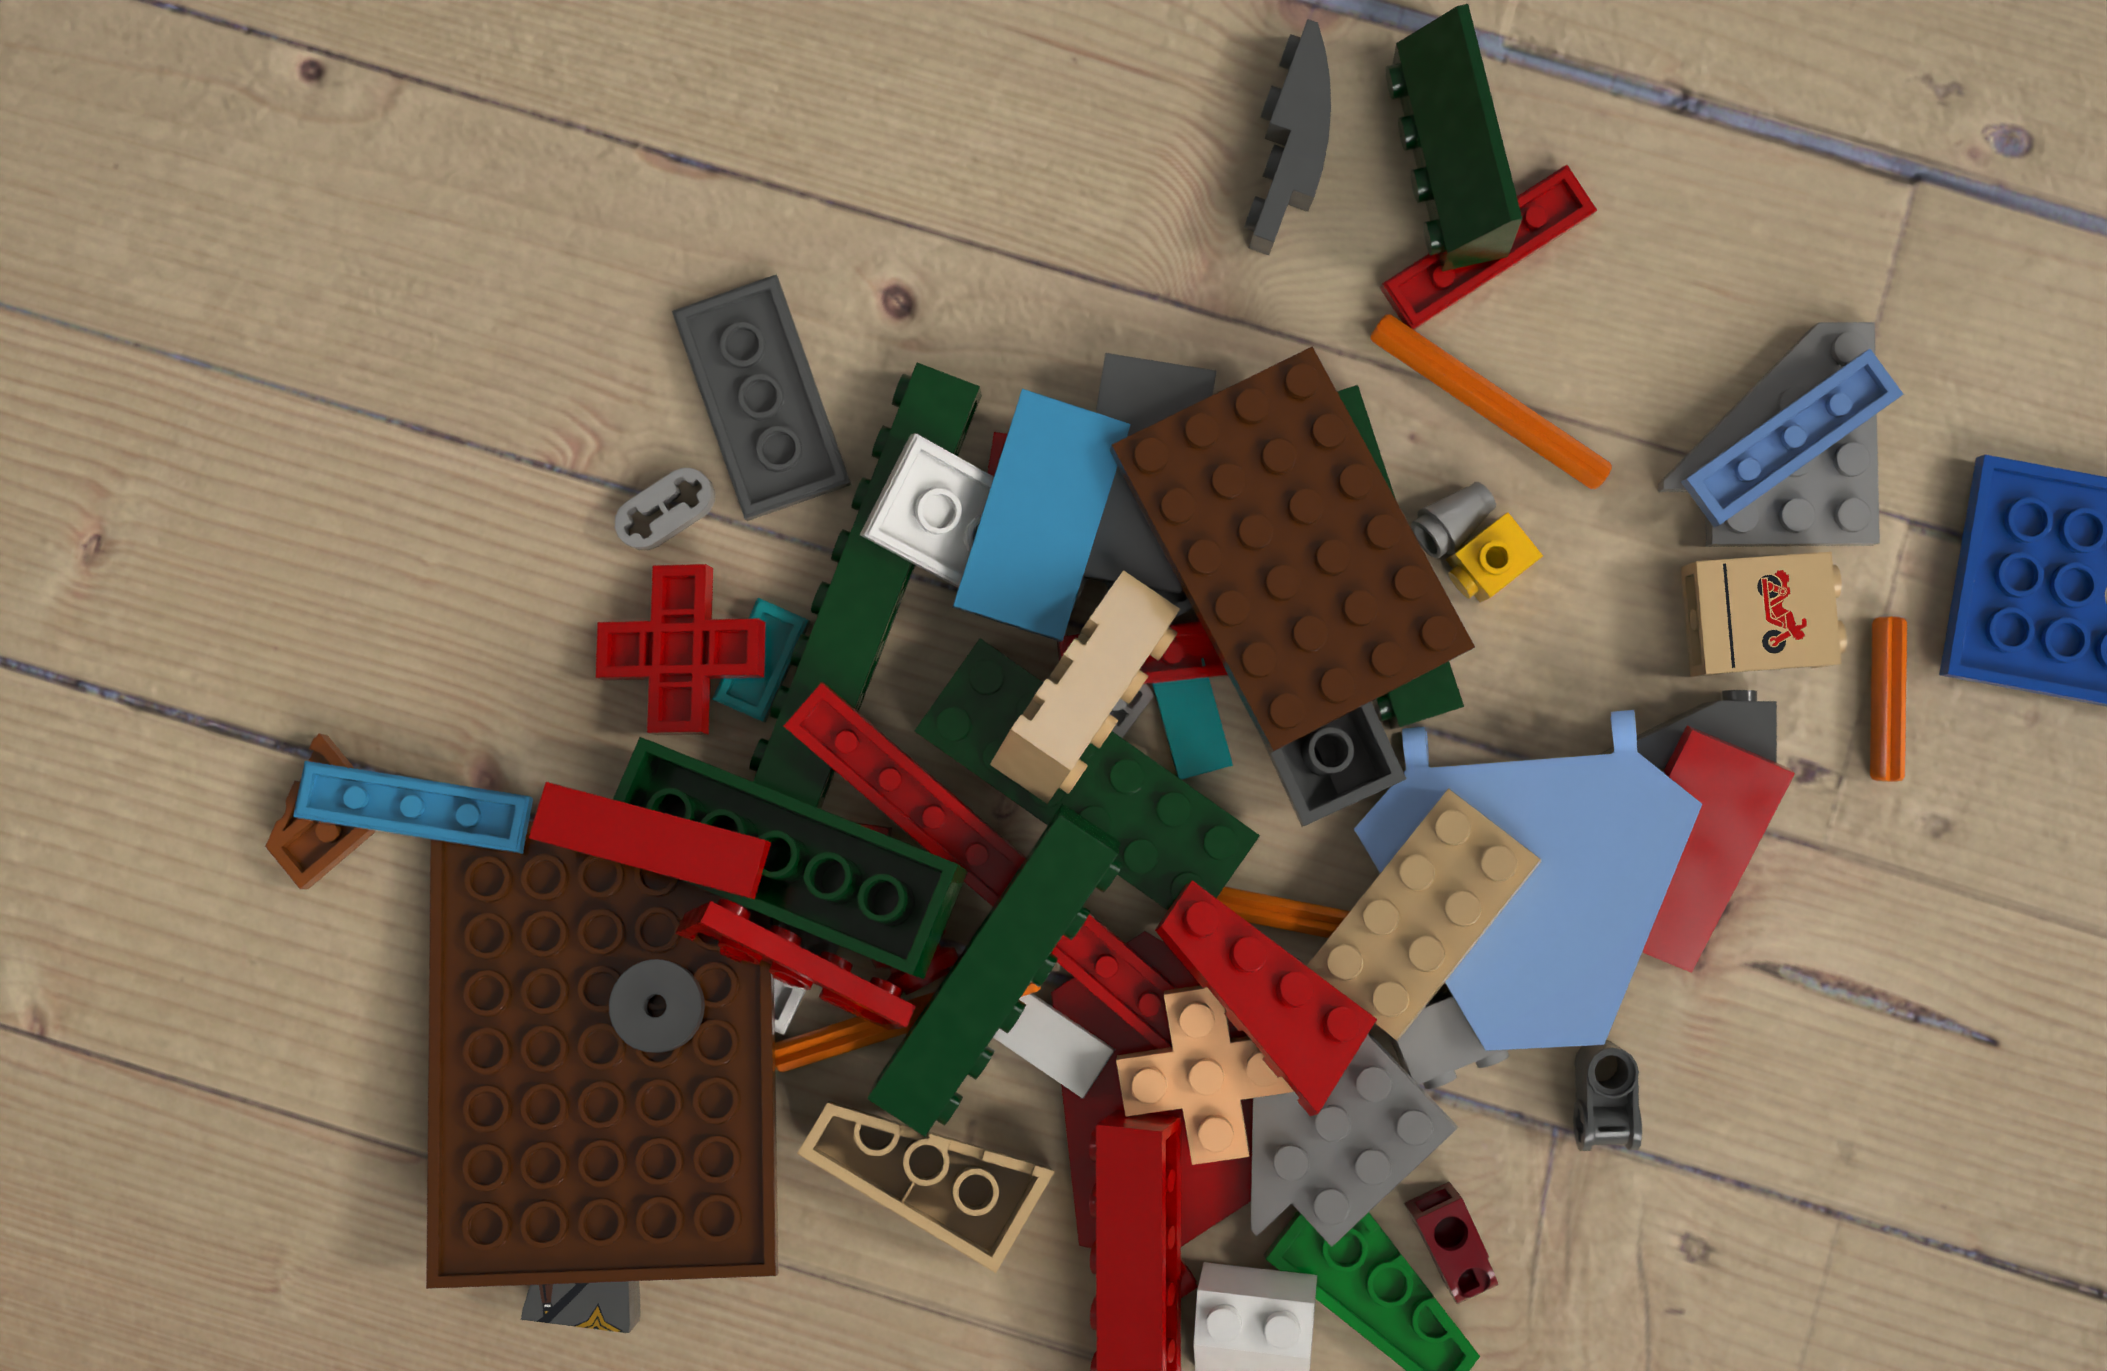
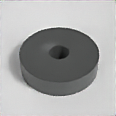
(630, 1006)

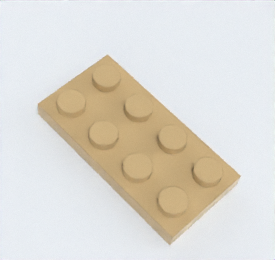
(1424, 913)

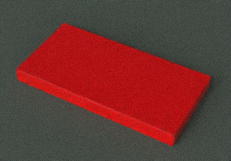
(1738, 802)

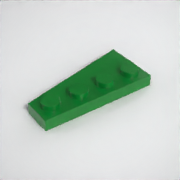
(1375, 1294)

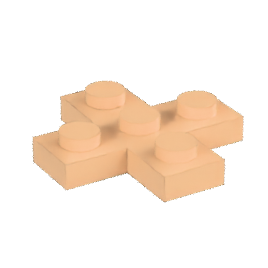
(1201, 1074)

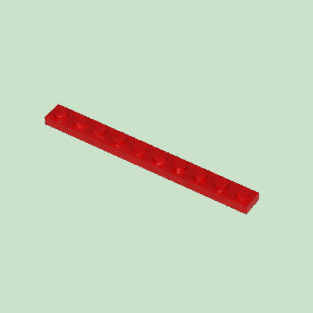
(959, 835)

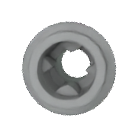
(1450, 521)

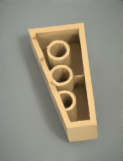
(1084, 688)
(936, 1182)

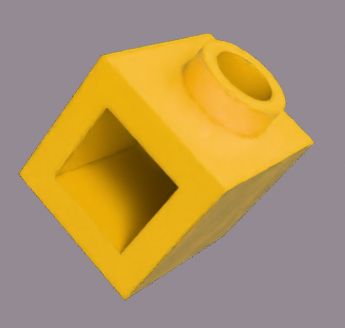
(1492, 559)

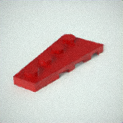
(791, 964)
(1280, 1003)

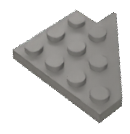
(1831, 496)
(1349, 1153)

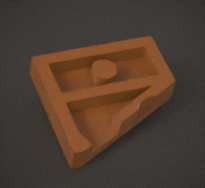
(309, 847)

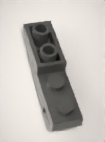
(1301, 123)

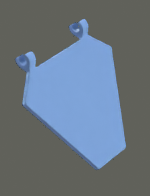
(1577, 926)

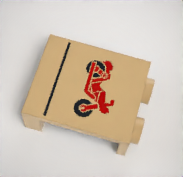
(1762, 613)

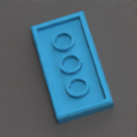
(1041, 516)

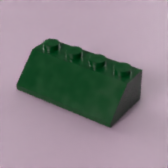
(1454, 142)

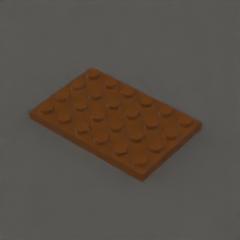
(1291, 549)

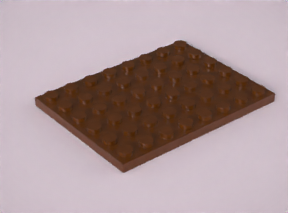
(551, 1133)

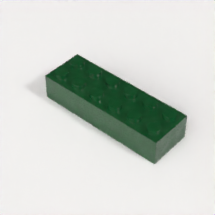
(1161, 822)
(819, 867)

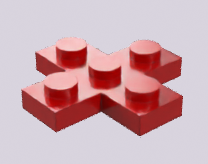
(680, 649)

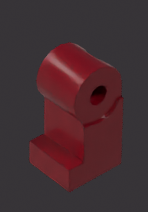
(1452, 1242)

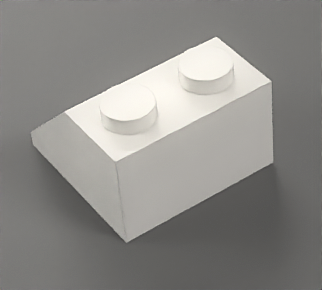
(1253, 1319)

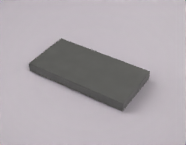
(1140, 395)
(761, 398)

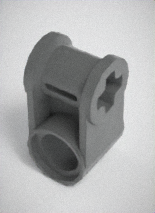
(1606, 1109)

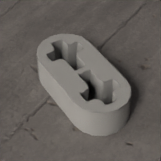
(658, 497)

